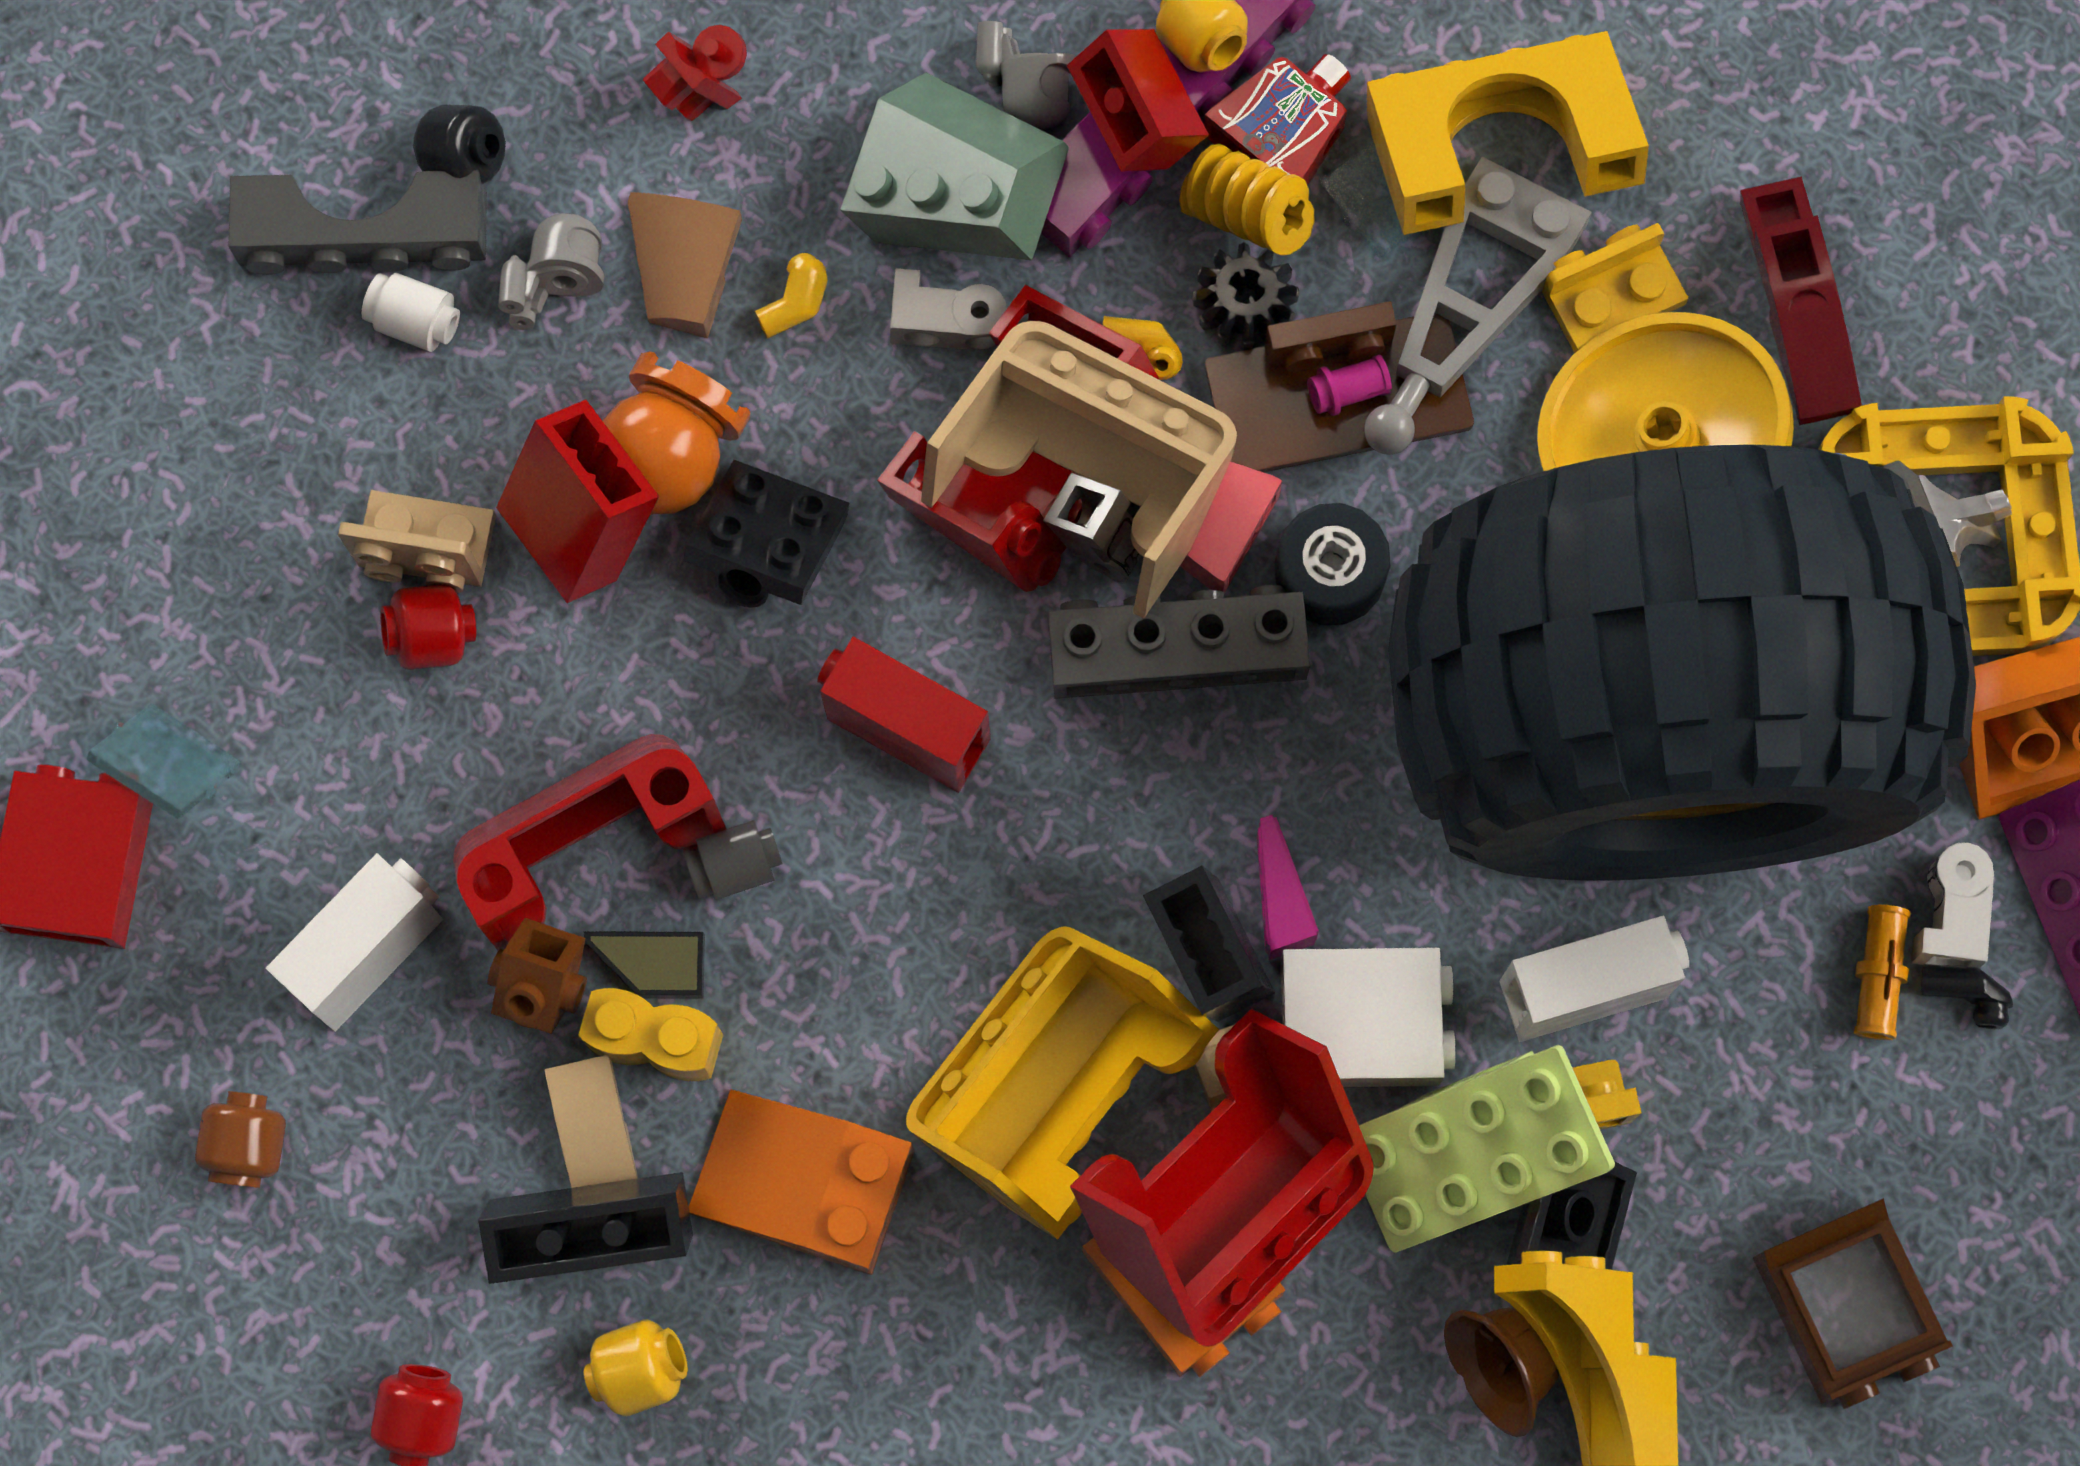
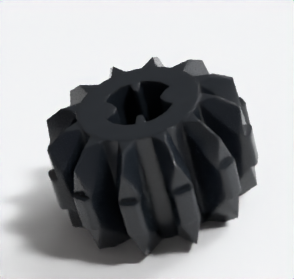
(1231, 274)

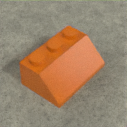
(2024, 727)

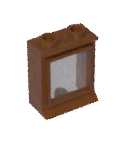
(1852, 1305)

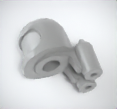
(1032, 83)
(560, 264)

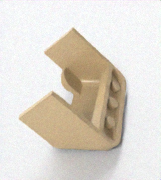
(1100, 422)

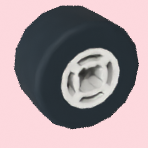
(1334, 587)

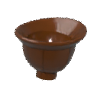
(1501, 1365)

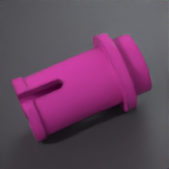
(1348, 385)

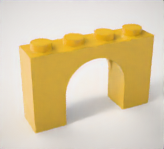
(1564, 83)

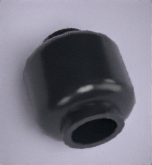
(460, 141)

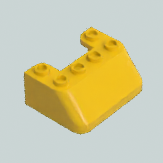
(1049, 1068)

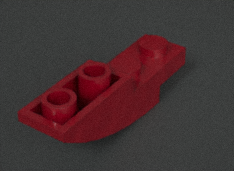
(1802, 300)

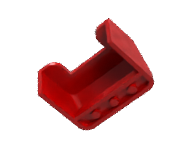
(1240, 1190)

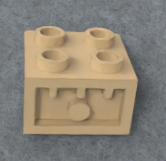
(421, 539)

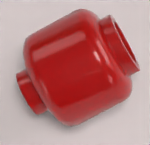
(427, 627)
(416, 1414)

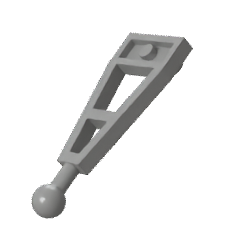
(1515, 214)

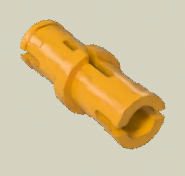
(1882, 972)

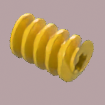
(1248, 199)

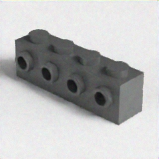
(1179, 643)

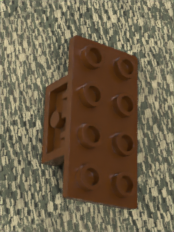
(1269, 394)

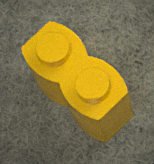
(634, 1032)

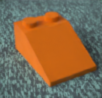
(802, 1180)

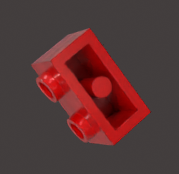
(1137, 99)

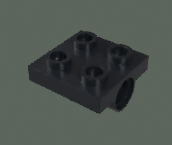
(764, 536)

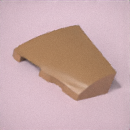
(682, 258)

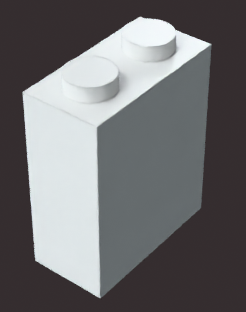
(357, 940)
(1594, 978)
(1372, 1011)

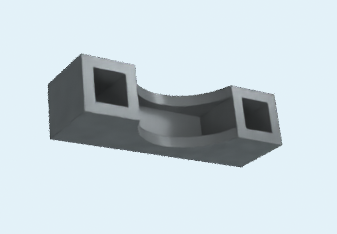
(434, 221)

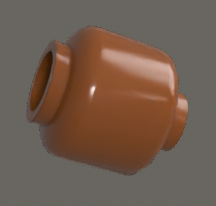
(240, 1140)

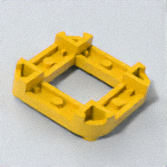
(2033, 475)

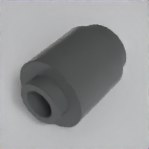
(732, 860)

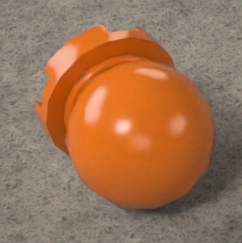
(675, 429)

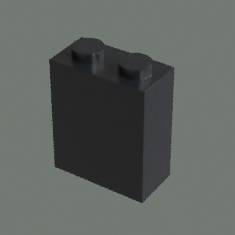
(1208, 944)

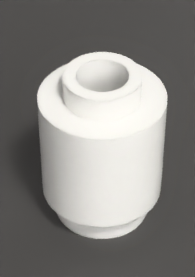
(410, 311)

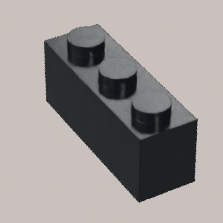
(585, 1228)

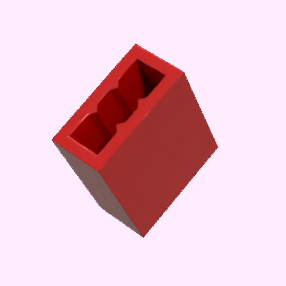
(576, 500)
(904, 713)
(71, 857)

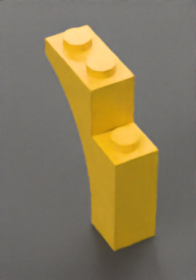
(1616, 1389)

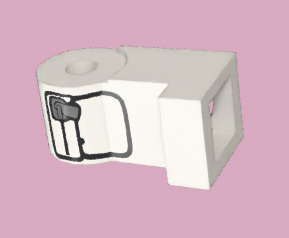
(1962, 909)

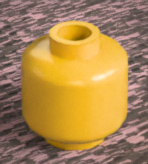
(1203, 32)
(636, 1367)

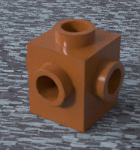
(538, 976)

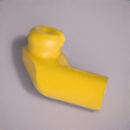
(801, 296)
(1155, 341)

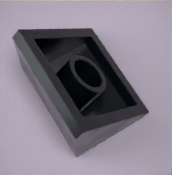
(1577, 1219)

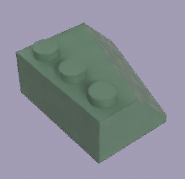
(952, 174)

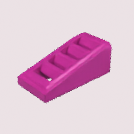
(1285, 908)

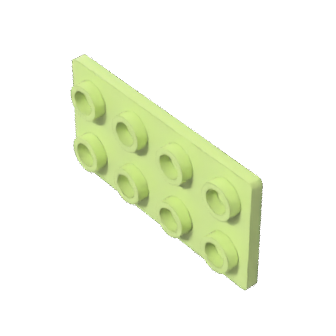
(1482, 1148)

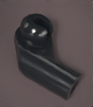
(1973, 985)

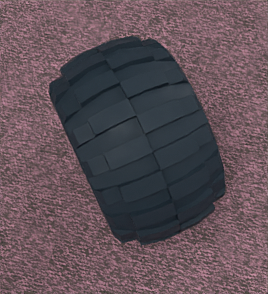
(1681, 664)

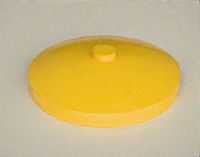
(1663, 387)

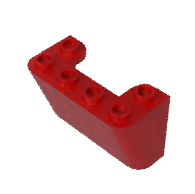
(1004, 515)
(497, 855)

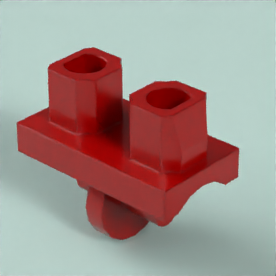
(693, 74)

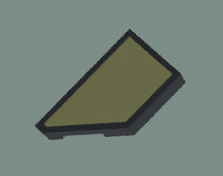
(654, 962)

